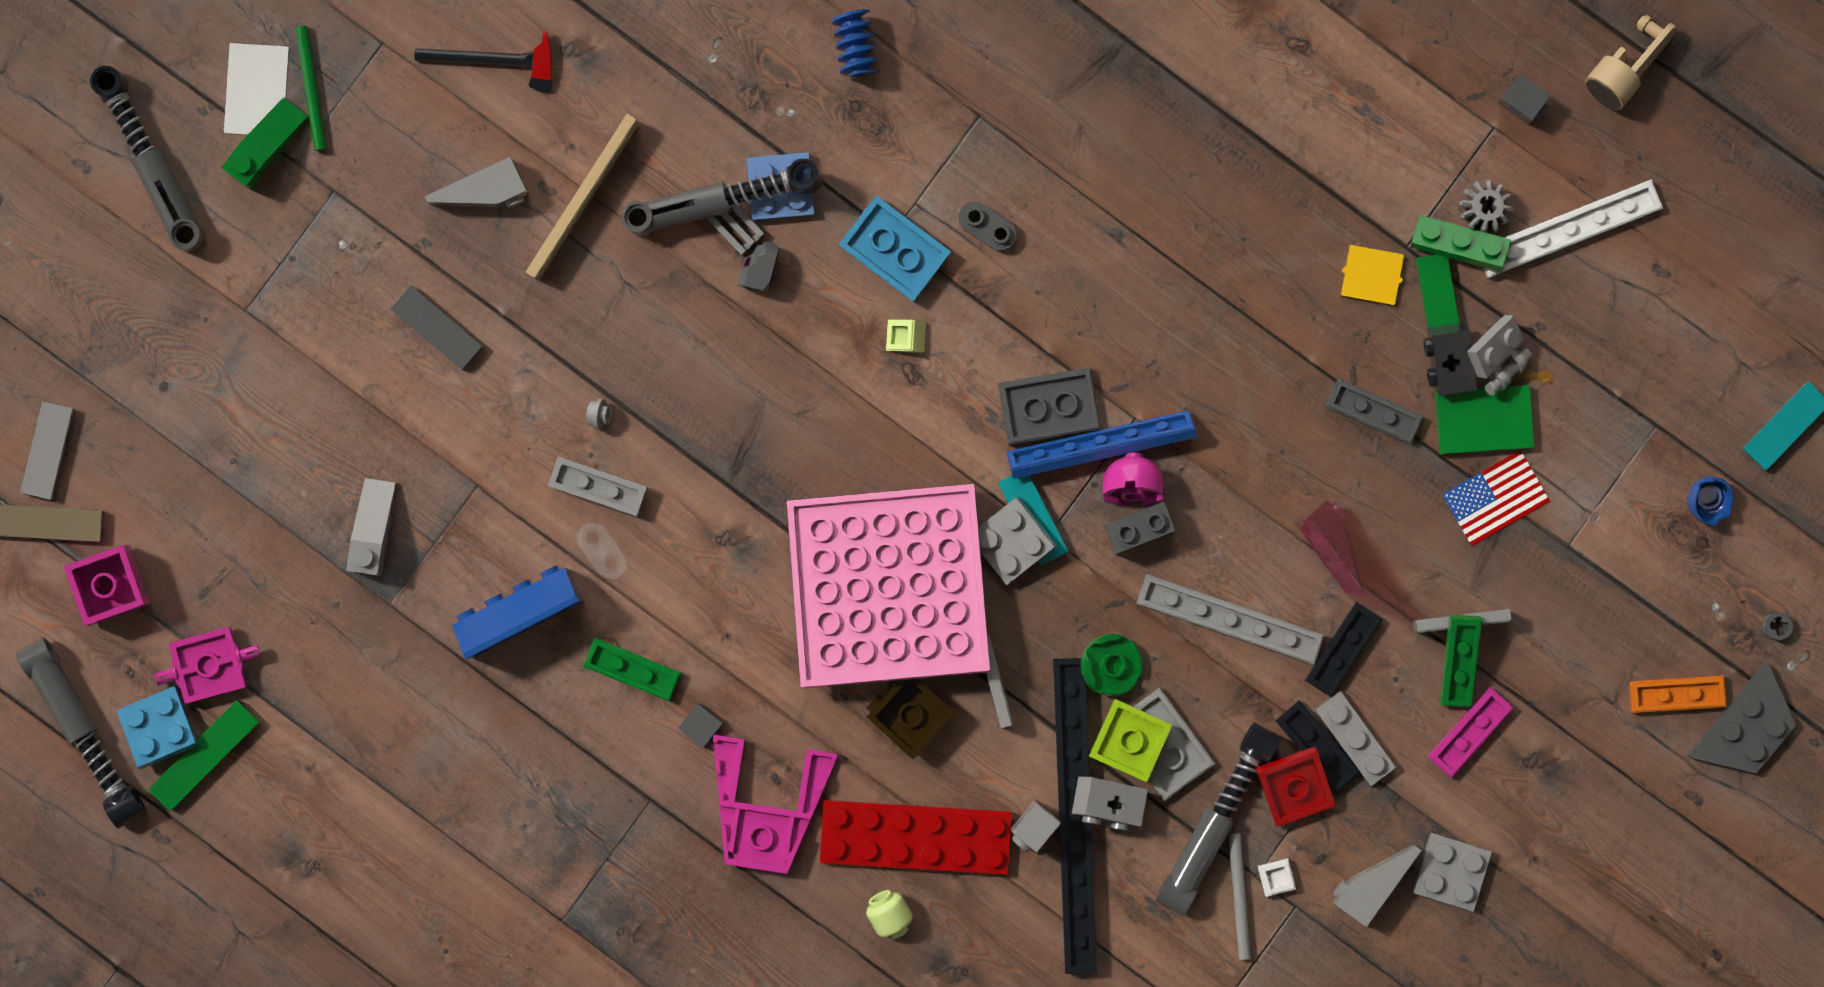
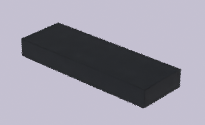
(1343, 649)
(1308, 733)

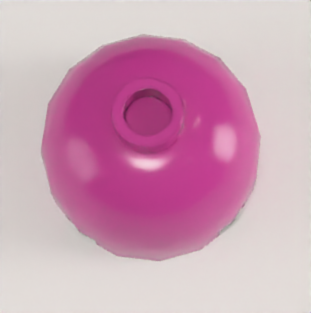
(1133, 480)

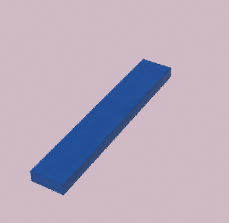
(1101, 444)

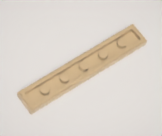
(582, 197)

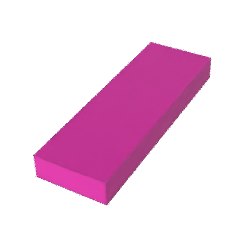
(1470, 732)

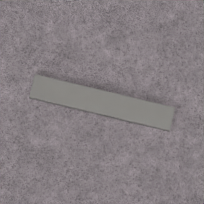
(1230, 619)

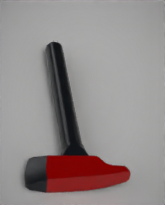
(538, 60)

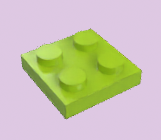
(1130, 740)

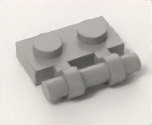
(1494, 348)

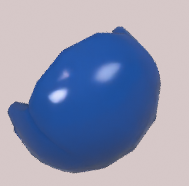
(1710, 500)

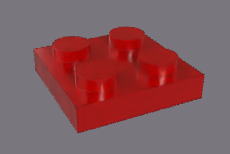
(1295, 786)

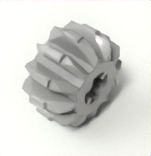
(1497, 206)

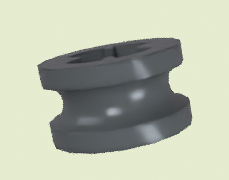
(1771, 633)

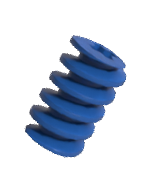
(854, 44)

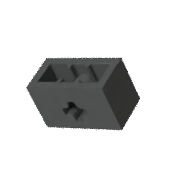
(1139, 527)

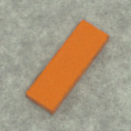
(1677, 694)

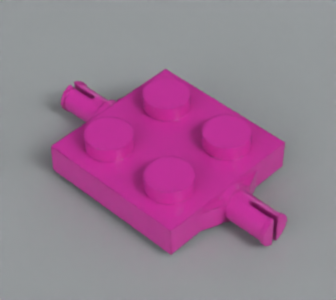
(207, 665)

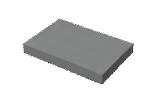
(1181, 755)

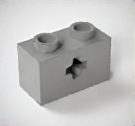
(1093, 797)
(1034, 827)

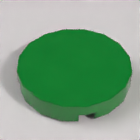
(1111, 665)

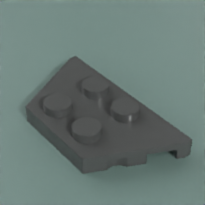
(1748, 726)

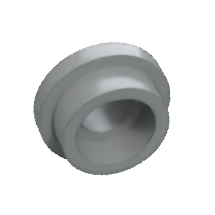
(598, 414)

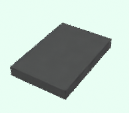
(1049, 406)

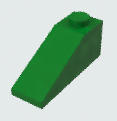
(264, 144)

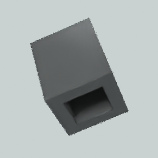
(1525, 99)

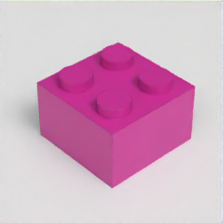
(107, 585)

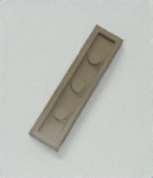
(51, 523)

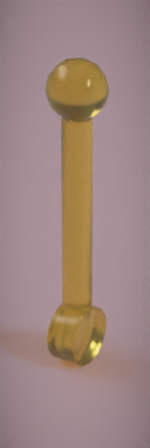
(1543, 375)

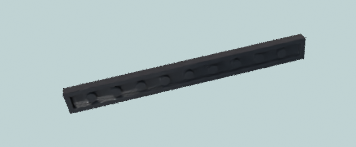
(1074, 834)

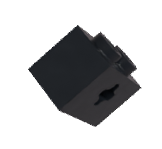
(1460, 373)

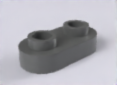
(987, 225)

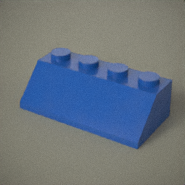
(517, 612)

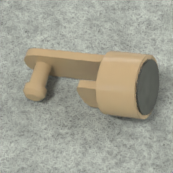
(1613, 80)

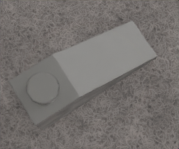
(489, 187)
(371, 527)
(1370, 888)

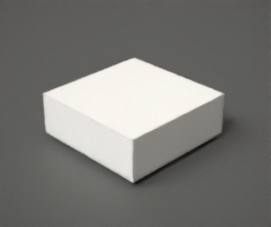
(1276, 877)

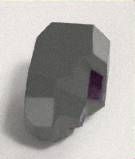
(759, 268)

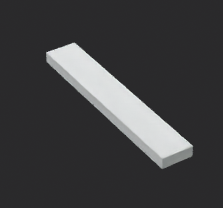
(1580, 225)

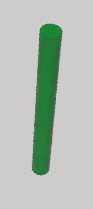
(310, 88)

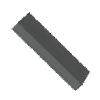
(436, 327)
(1374, 411)

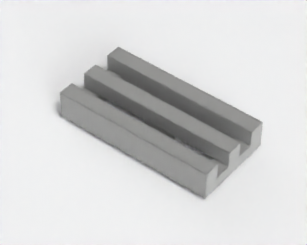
(750, 241)

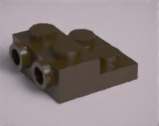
(909, 714)

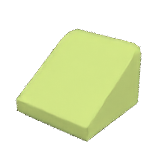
(906, 336)

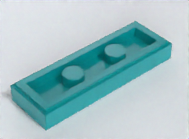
(1785, 426)
(1027, 492)

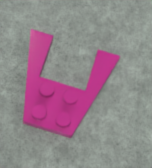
(761, 834)

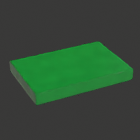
(1484, 421)

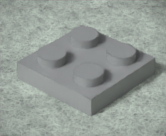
(1013, 540)
(1451, 872)

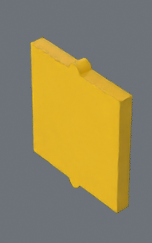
(1372, 275)

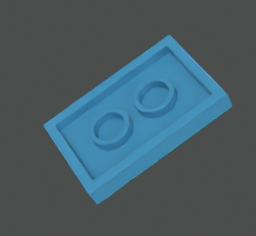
(894, 248)

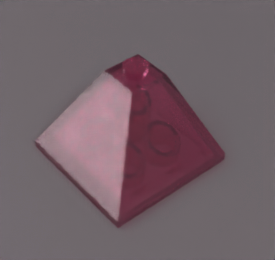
(1331, 542)

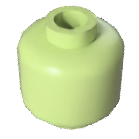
(889, 914)

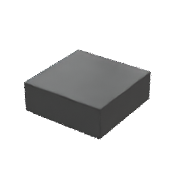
(700, 725)

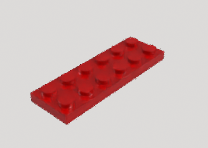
(915, 837)

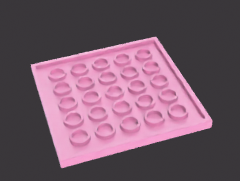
(888, 586)

